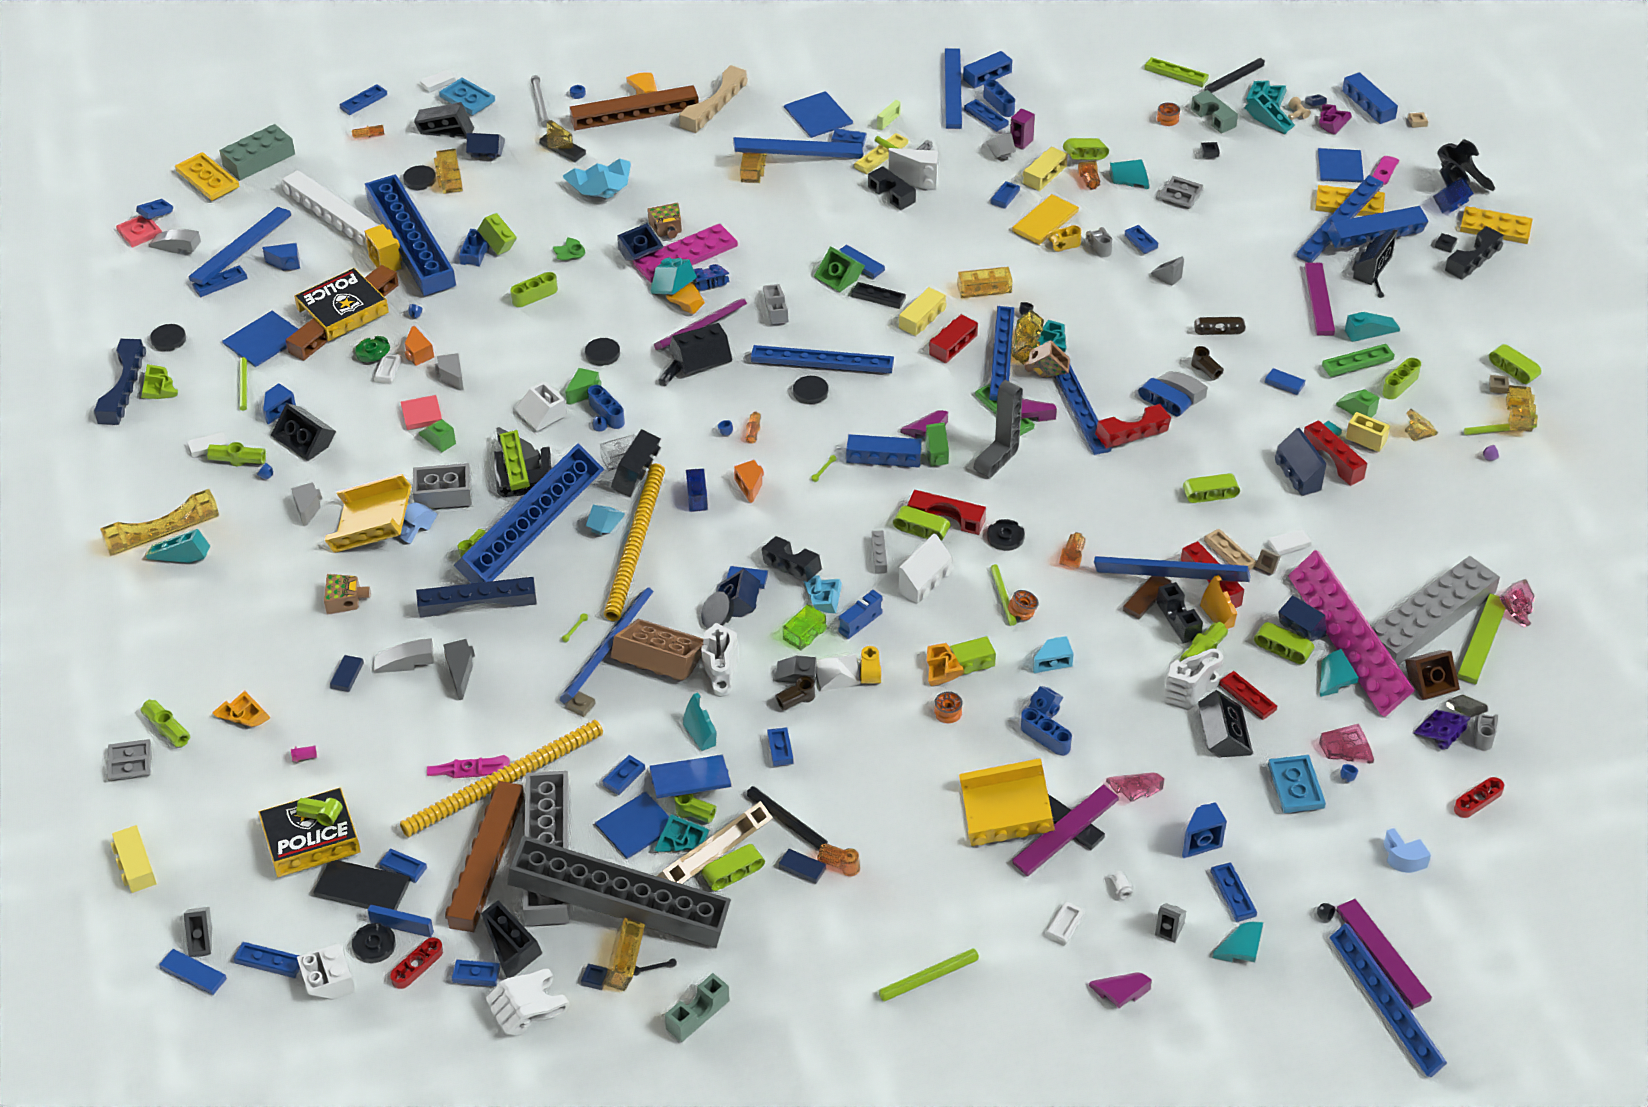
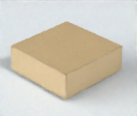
(1417, 120)

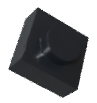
(1209, 149)
(1446, 242)

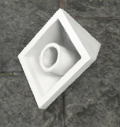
(837, 671)

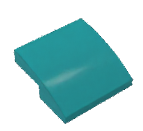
(1276, 92)

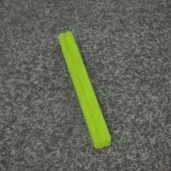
(928, 974)

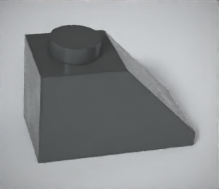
(795, 667)
(1170, 922)
(198, 931)

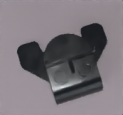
(1458, 159)

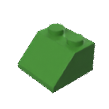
(838, 269)

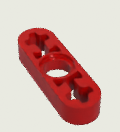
(1481, 789)
(414, 972)

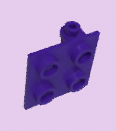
(1444, 727)

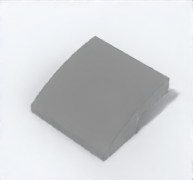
(1181, 191)
(129, 759)

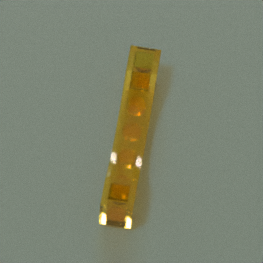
(195, 510)

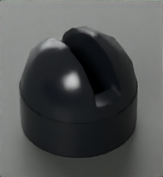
(1025, 307)
(1326, 911)

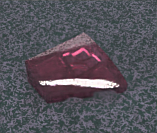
(1518, 601)
(1346, 744)
(1137, 785)

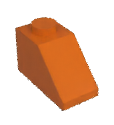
(418, 347)
(749, 478)

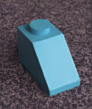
(603, 519)
(1054, 655)

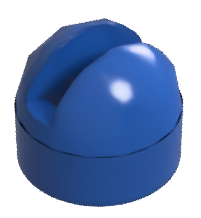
(414, 310)
(601, 427)
(725, 427)
(266, 471)
(1348, 772)

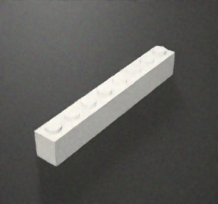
(328, 206)

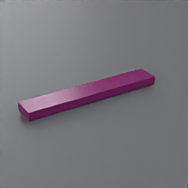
(1319, 299)
(702, 322)
(1065, 830)
(1384, 954)

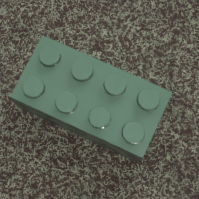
(257, 152)

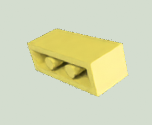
(1045, 168)
(922, 311)
(132, 859)

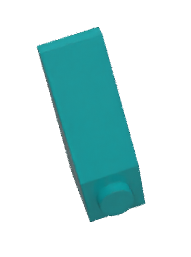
(1268, 113)
(1369, 325)
(182, 548)

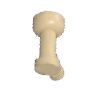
(1295, 103)

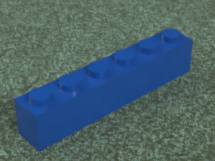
(1367, 228)

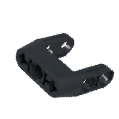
(534, 475)

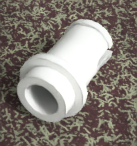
(1124, 890)

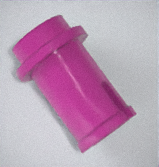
(303, 753)

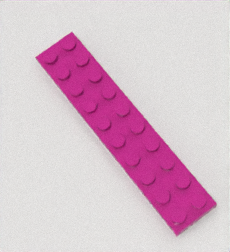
(1352, 633)

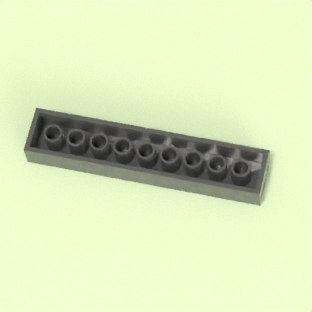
(618, 891)

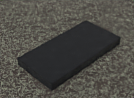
(361, 885)

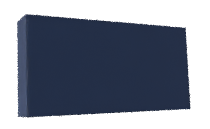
(346, 673)
(802, 866)

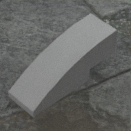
(176, 240)
(775, 304)
(1188, 385)
(404, 656)

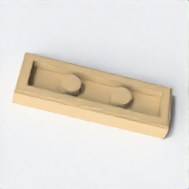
(1228, 549)

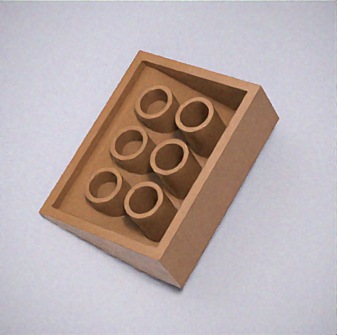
(657, 649)

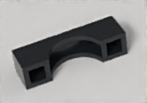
(1464, 262)

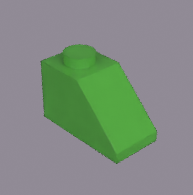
(579, 385)
(1361, 402)
(439, 435)
(937, 444)

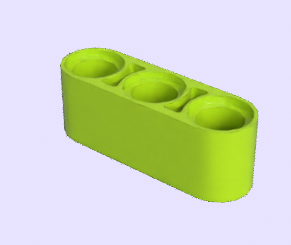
(1086, 148)
(534, 289)
(1515, 364)
(1401, 378)
(1211, 488)
(920, 523)
(1284, 643)
(733, 867)

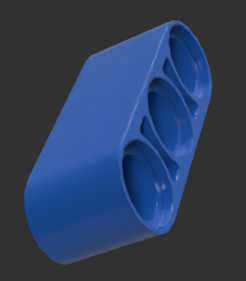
(999, 98)
(1171, 399)
(606, 406)
(1046, 731)

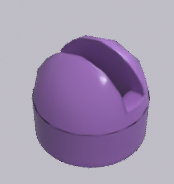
(1491, 453)

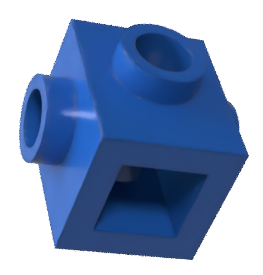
(1046, 701)

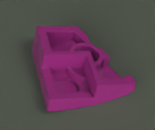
(1332, 119)
(1041, 410)
(919, 426)
(1122, 988)

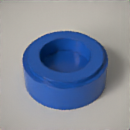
(577, 91)

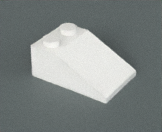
(915, 166)

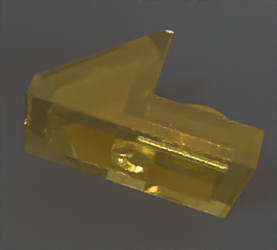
(558, 136)
(1419, 426)

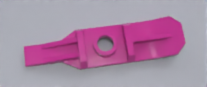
(1386, 168)
(479, 767)

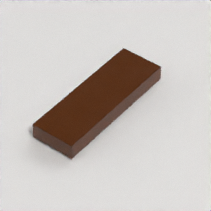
(1145, 596)

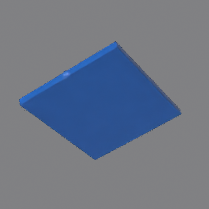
(818, 114)
(261, 338)
(690, 776)

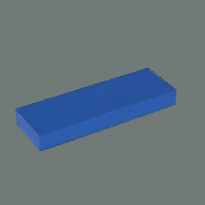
(363, 99)
(986, 115)
(872, 267)
(220, 281)
(1233, 892)
(401, 921)
(267, 959)
(193, 971)

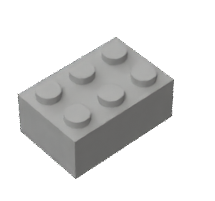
(443, 485)

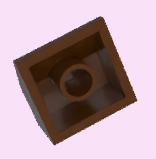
(1433, 673)

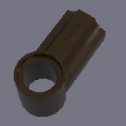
(1204, 362)
(801, 692)

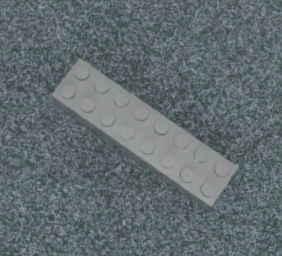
(1436, 608)
(547, 821)

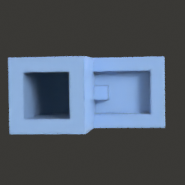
(416, 516)
(1408, 856)

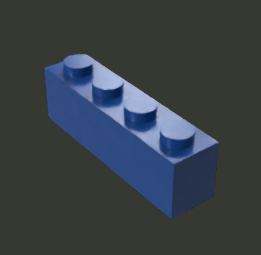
(1369, 98)
(883, 450)

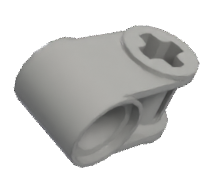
(1100, 242)
(1485, 731)

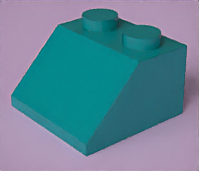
(672, 276)

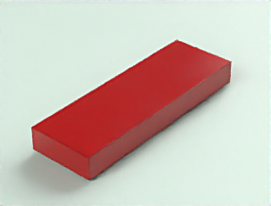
(1248, 695)

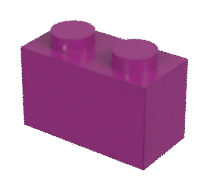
(1022, 128)

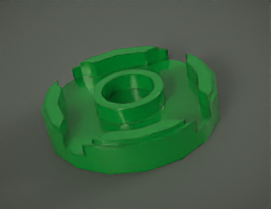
(372, 349)

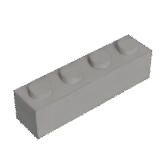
(879, 552)

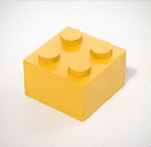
(383, 247)

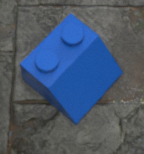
(1204, 830)

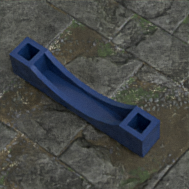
(112, 405)
(443, 599)

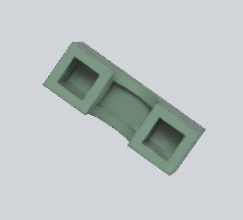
(1222, 115)
(710, 998)

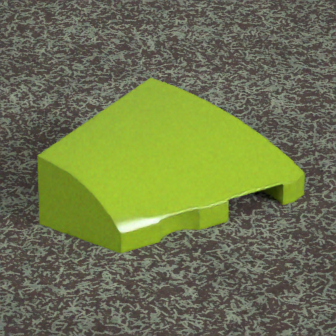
(158, 383)

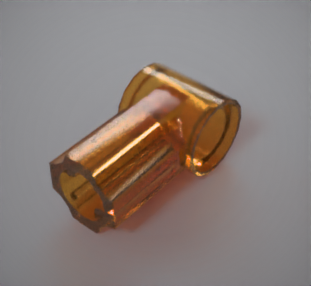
(1089, 172)
(1072, 554)
(846, 859)

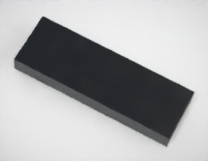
(571, 153)
(878, 295)

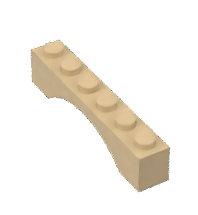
(697, 115)
(717, 845)

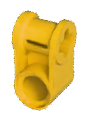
(1067, 238)
(870, 666)

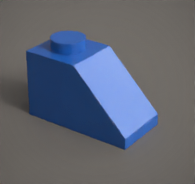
(282, 256)
(275, 401)

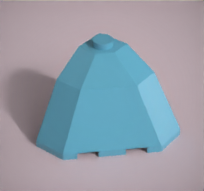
(600, 179)

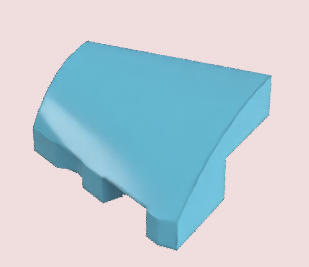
(824, 593)

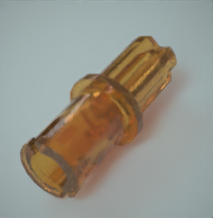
(368, 131)
(753, 427)

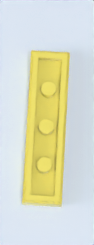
(879, 154)

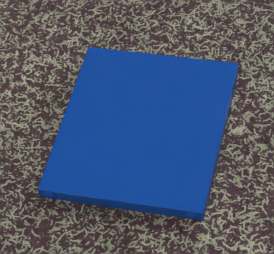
(1340, 165)
(634, 825)

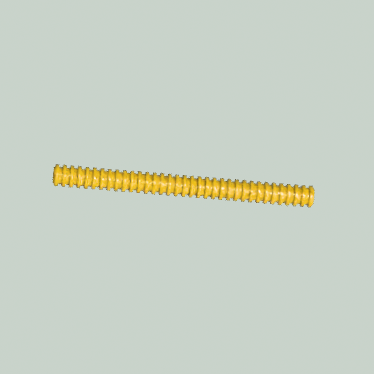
(634, 543)
(508, 774)

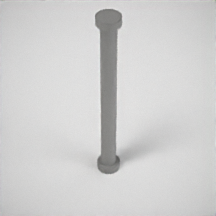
(535, 80)

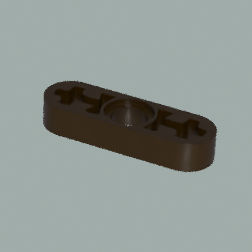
(1225, 330)

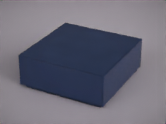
(1315, 100)
(594, 976)

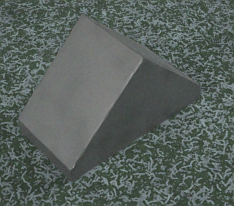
(1170, 271)

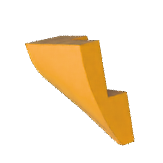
(642, 82)
(687, 298)
(1218, 604)
(942, 664)
(242, 711)

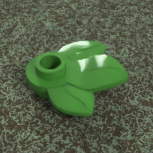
(571, 250)

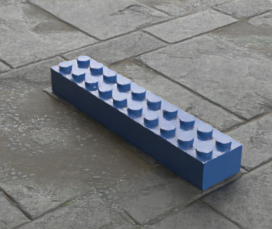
(417, 244)
(529, 516)

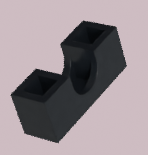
(884, 180)
(780, 556)
(1171, 602)

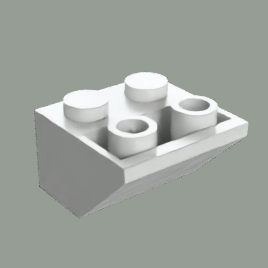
(541, 406)
(326, 973)

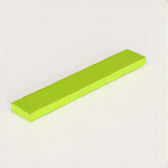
(1482, 640)

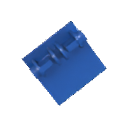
(715, 272)

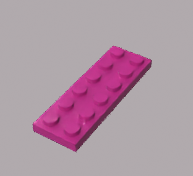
(694, 247)

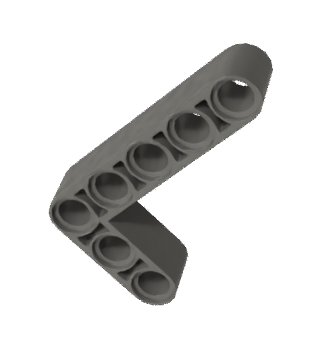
(1006, 433)

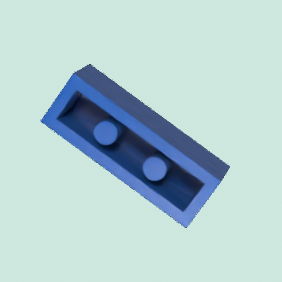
(987, 68)

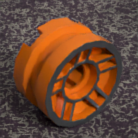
(1168, 114)
(1023, 604)
(948, 707)

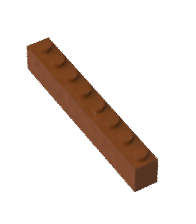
(632, 107)
(313, 335)
(485, 857)

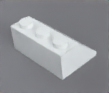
(924, 569)

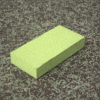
(888, 115)

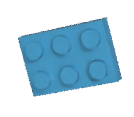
(469, 94)
(1296, 783)

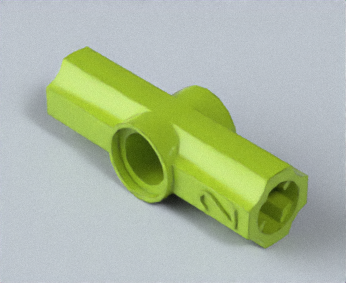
(236, 454)
(1207, 640)
(165, 723)

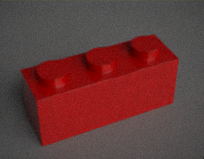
(953, 338)

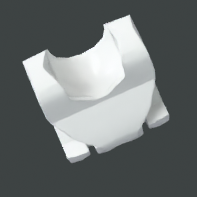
(722, 643)
(1191, 678)
(522, 1000)

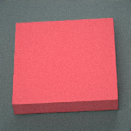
(138, 230)
(421, 412)

